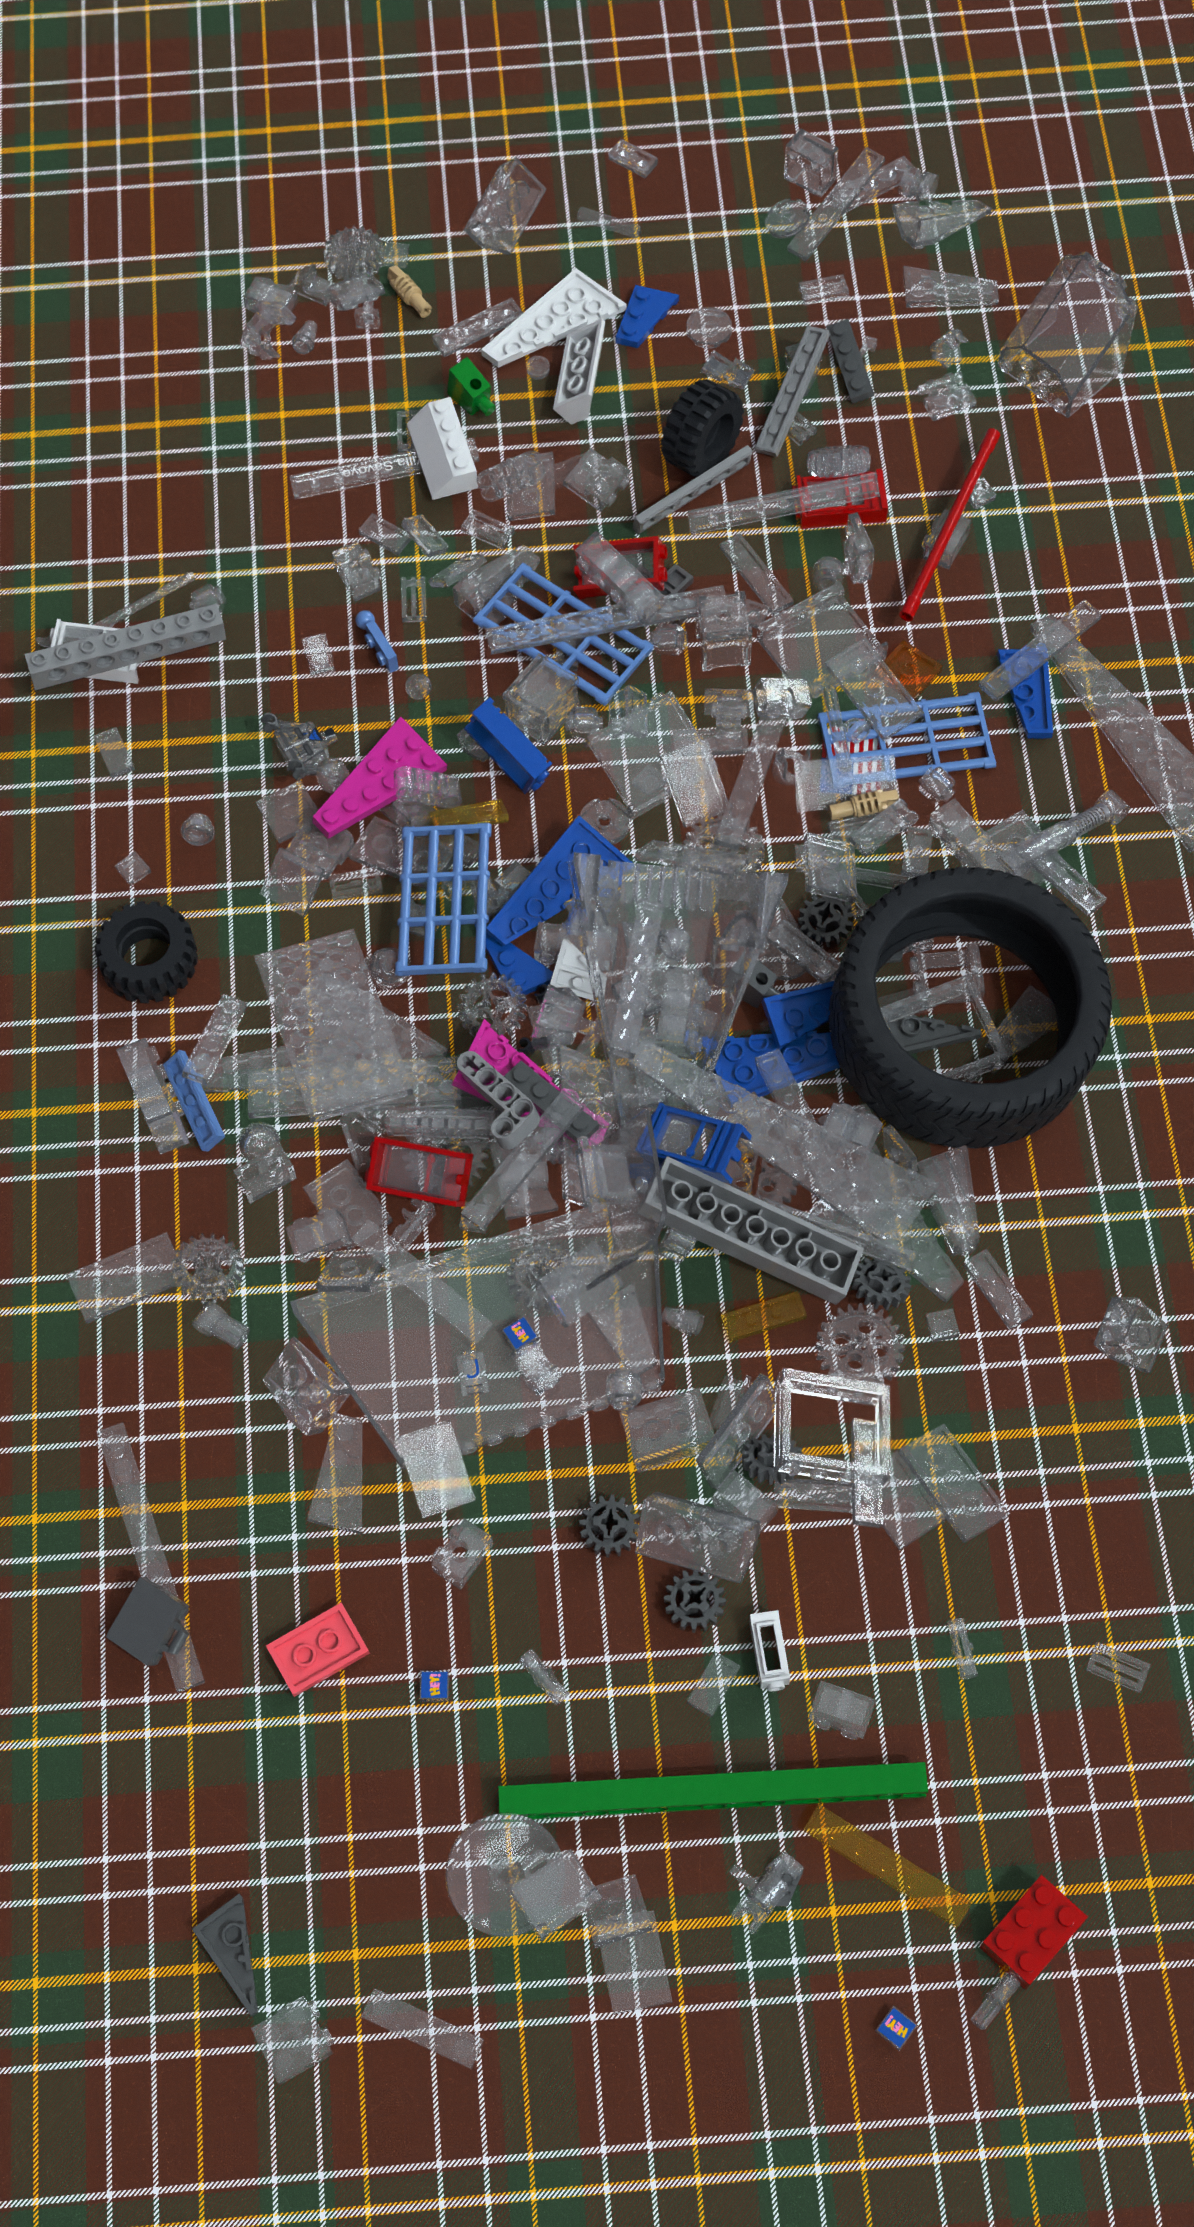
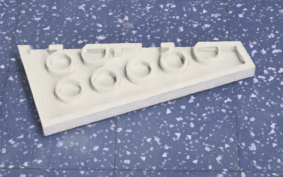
(562, 310)

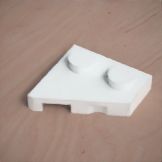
(572, 971)

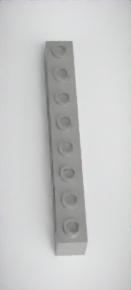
(125, 646)

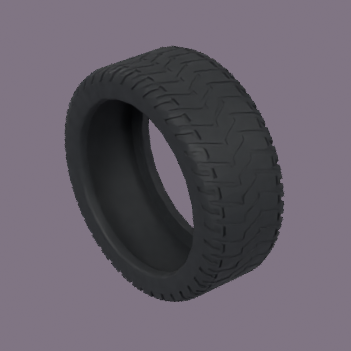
(991, 909)

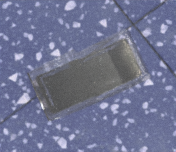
(728, 372)

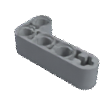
(495, 1093)

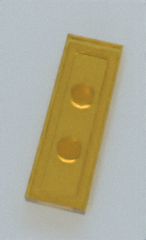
(484, 812)
(763, 1316)

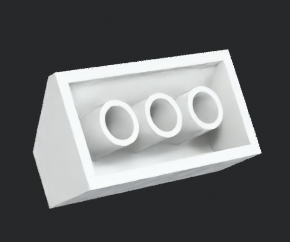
(579, 372)
(442, 449)

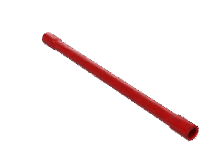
(914, 599)

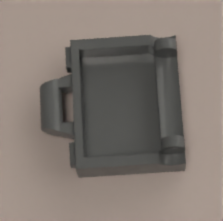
(149, 1622)

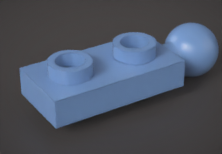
(375, 638)

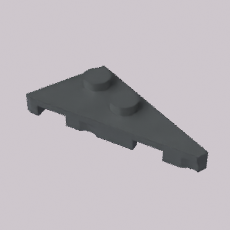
(926, 1033)
(227, 1943)

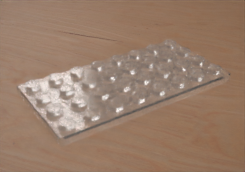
(333, 1025)

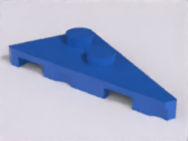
(517, 965)

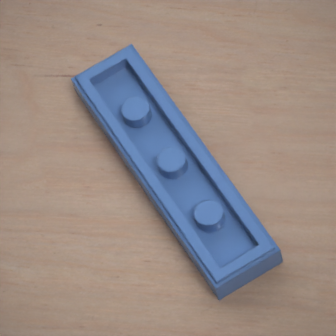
(194, 1103)

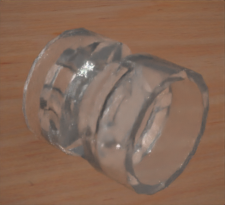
(918, 184)

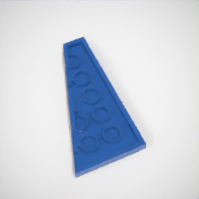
(549, 882)
(805, 1057)

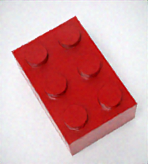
(1033, 1931)

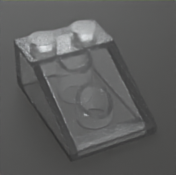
(305, 1388)

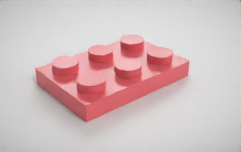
(317, 1649)

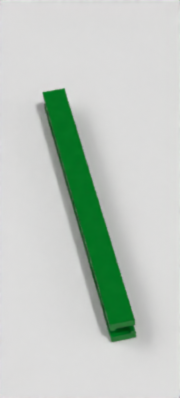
(715, 1791)

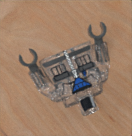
(299, 744)

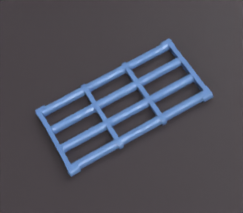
(575, 654)
(927, 726)
(455, 919)

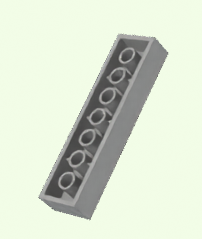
(758, 1232)

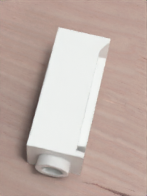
(774, 1679)

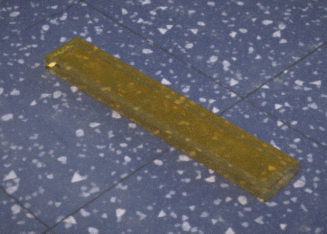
(888, 1866)

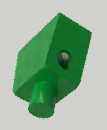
(470, 388)

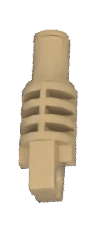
(408, 291)
(864, 804)

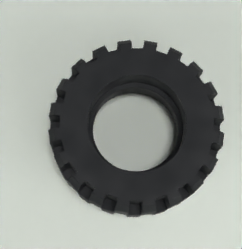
(702, 427)
(142, 923)

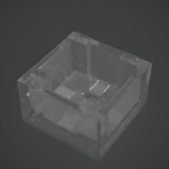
(810, 162)

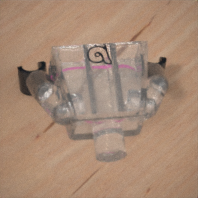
(557, 1020)

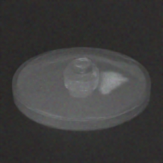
(485, 1866)

